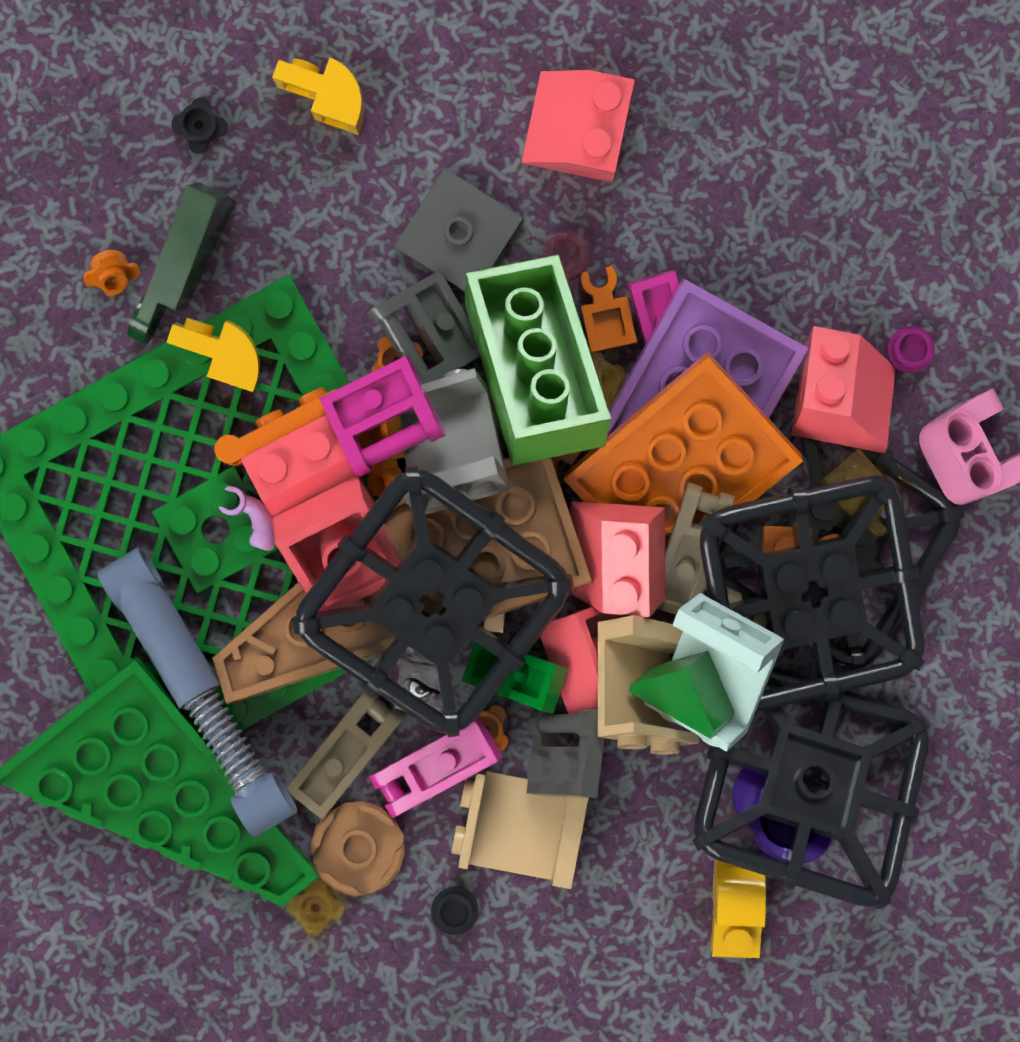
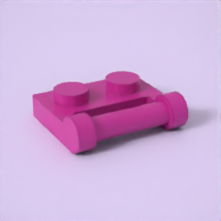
(375, 401)

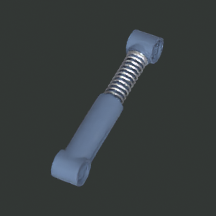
(139, 593)

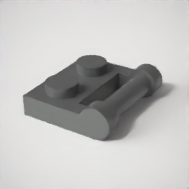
(437, 320)
(564, 769)

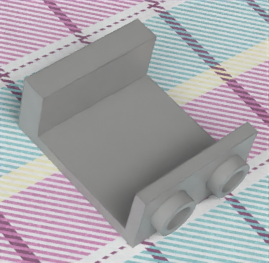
(471, 450)

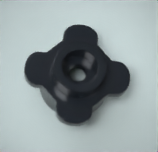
(199, 111)

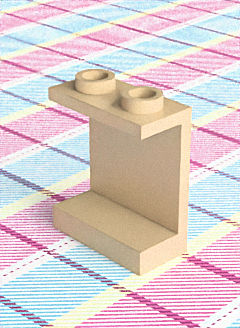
(625, 652)
(519, 829)

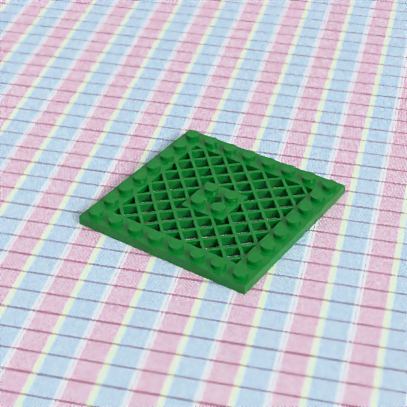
(39, 548)

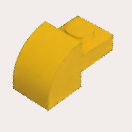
(334, 93)
(233, 354)
(737, 911)

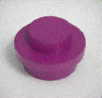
(910, 349)

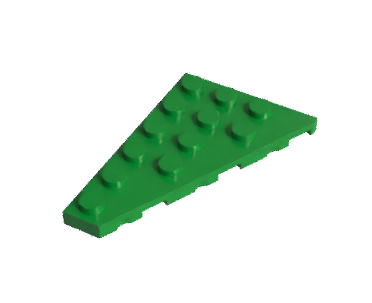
(146, 773)

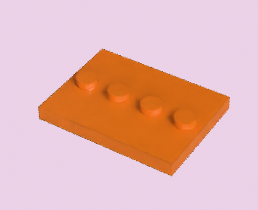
(690, 432)

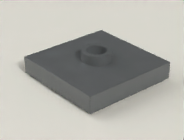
(458, 230)

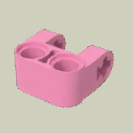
(968, 452)

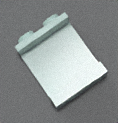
(741, 655)

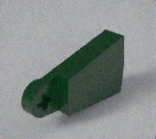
(183, 258)

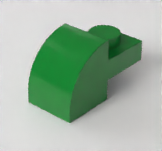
(535, 685)

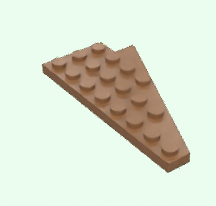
(274, 656)

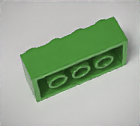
(536, 360)

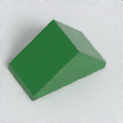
(688, 692)

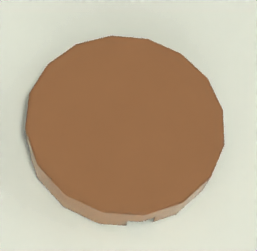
(368, 833)

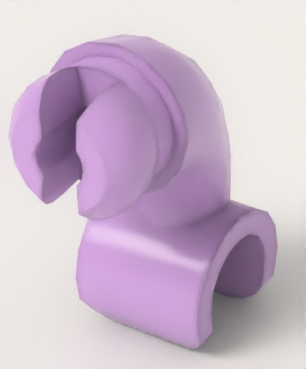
(260, 517)

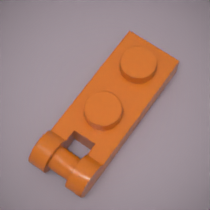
(271, 428)

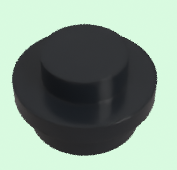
(454, 910)

